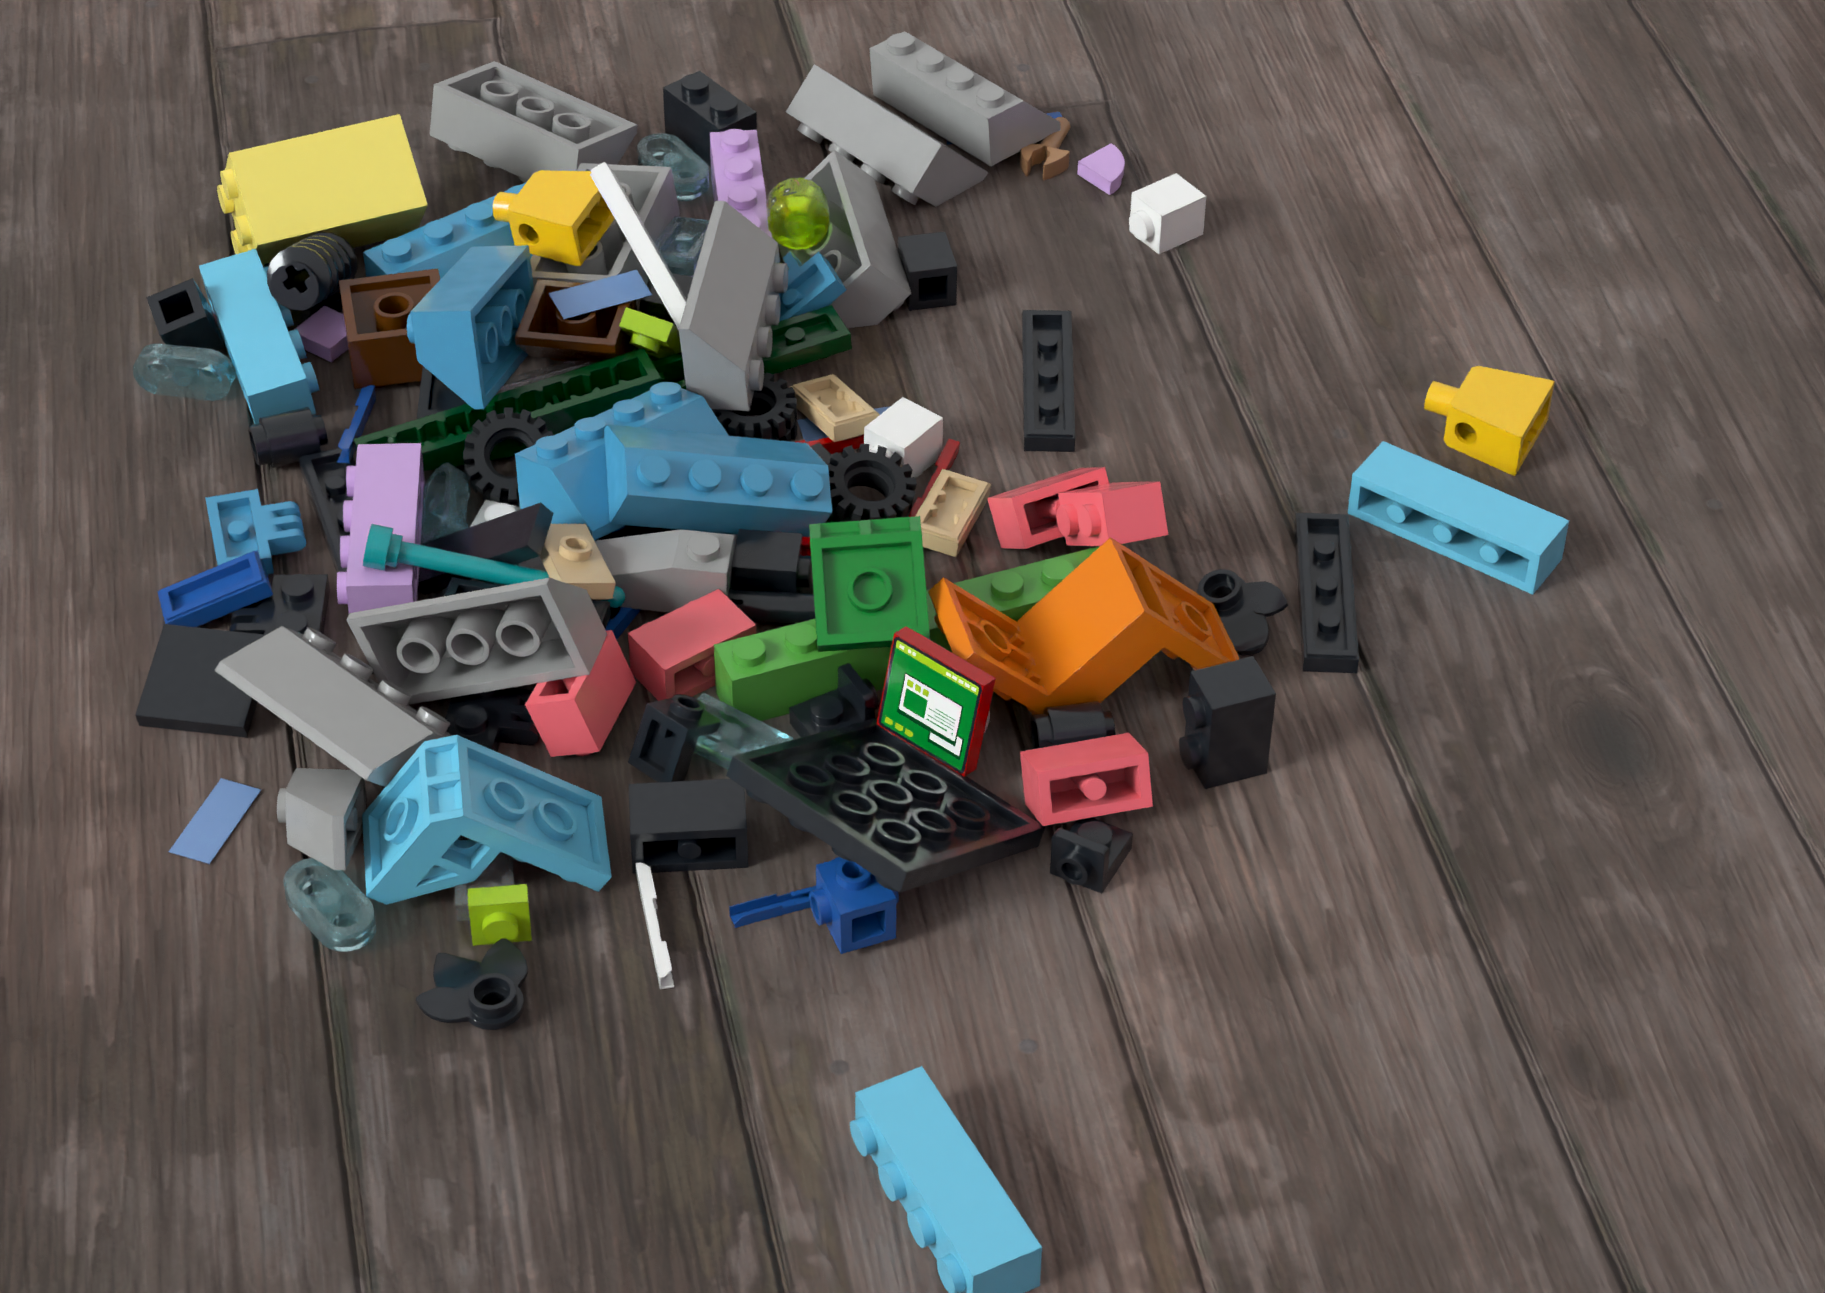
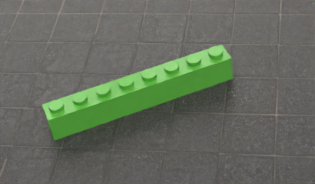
(783, 665)

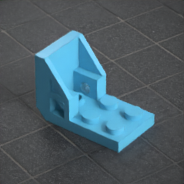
(495, 802)

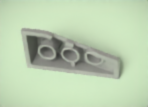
(666, 567)

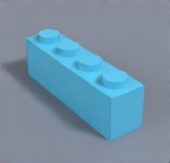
(258, 336)
(1458, 517)
(945, 1187)

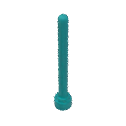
(388, 549)

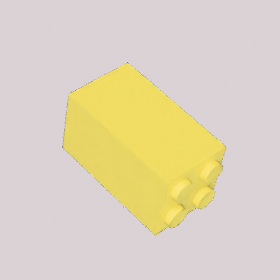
(335, 181)

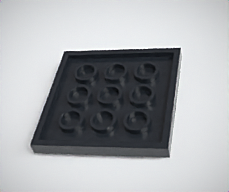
(885, 804)

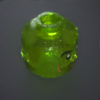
(797, 213)

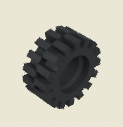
(775, 411)
(482, 442)
(872, 471)

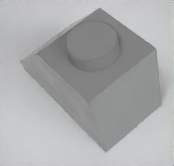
(323, 813)

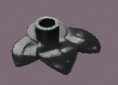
(1243, 607)
(477, 991)

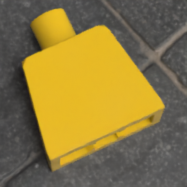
(556, 215)
(1493, 415)

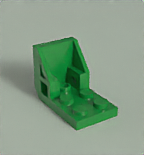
(868, 582)

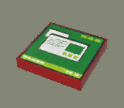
(935, 701)

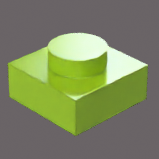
(499, 914)

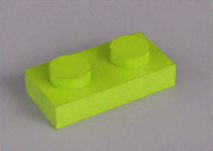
(651, 333)

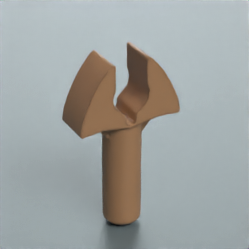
(1048, 150)

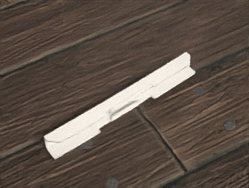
(658, 947)

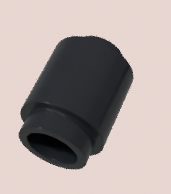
(287, 437)
(1070, 724)

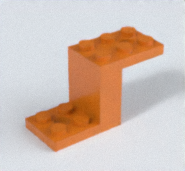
(1085, 631)

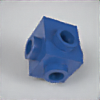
(853, 905)

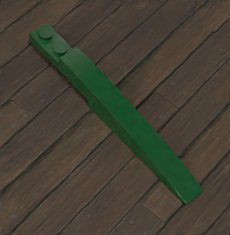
(598, 386)

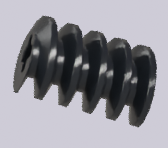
(311, 270)

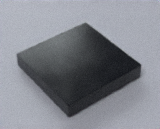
(187, 691)

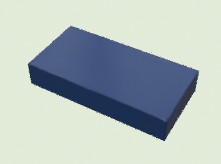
(216, 591)

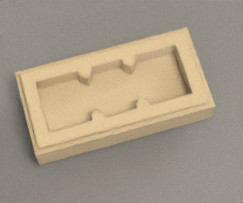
(833, 407)
(951, 511)
(576, 560)

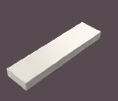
(640, 241)

